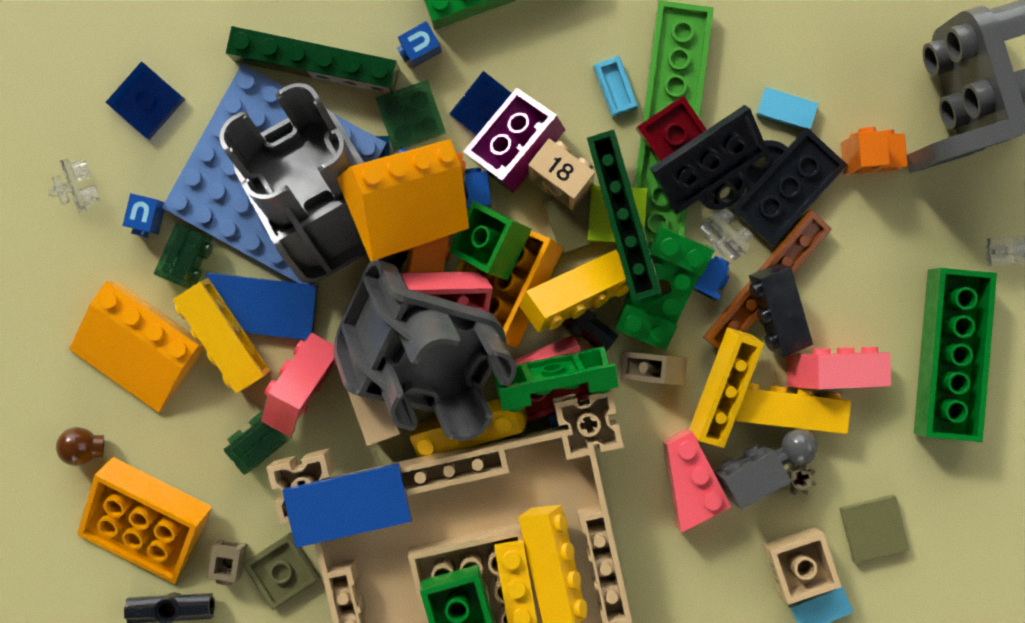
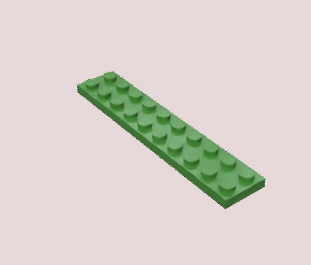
(674, 70)

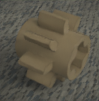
(805, 479)

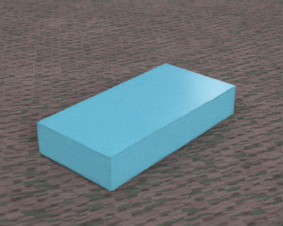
(615, 86)
(787, 109)
(822, 607)

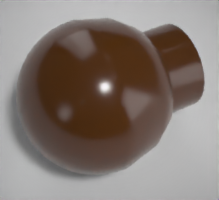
(79, 446)

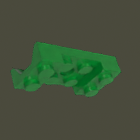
(681, 264)
(558, 372)

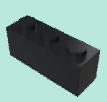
(780, 309)

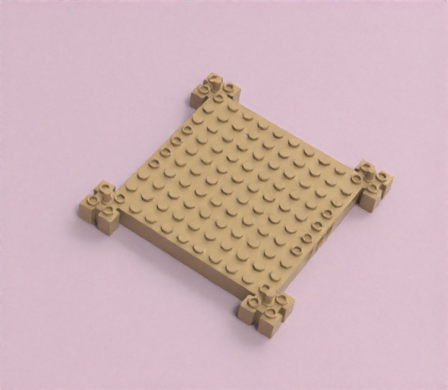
(467, 504)

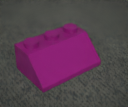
(514, 139)

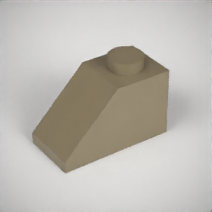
(654, 368)

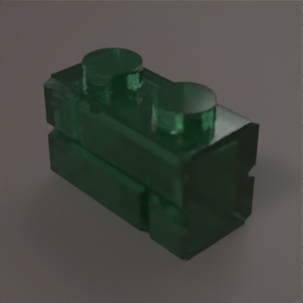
(184, 256)
(254, 445)

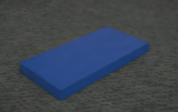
(268, 304)
(347, 505)

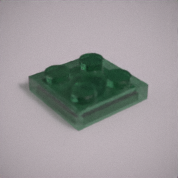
(410, 115)

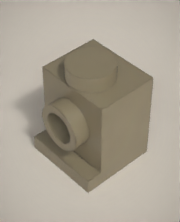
(219, 569)

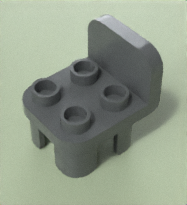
(978, 81)
(294, 182)
(420, 353)

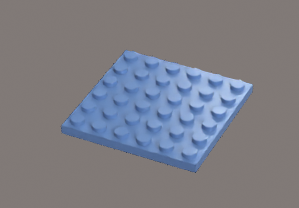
(209, 189)

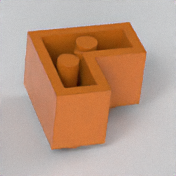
(874, 151)

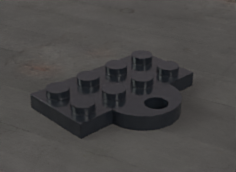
(712, 163)
(786, 184)

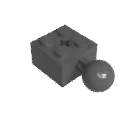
(763, 470)

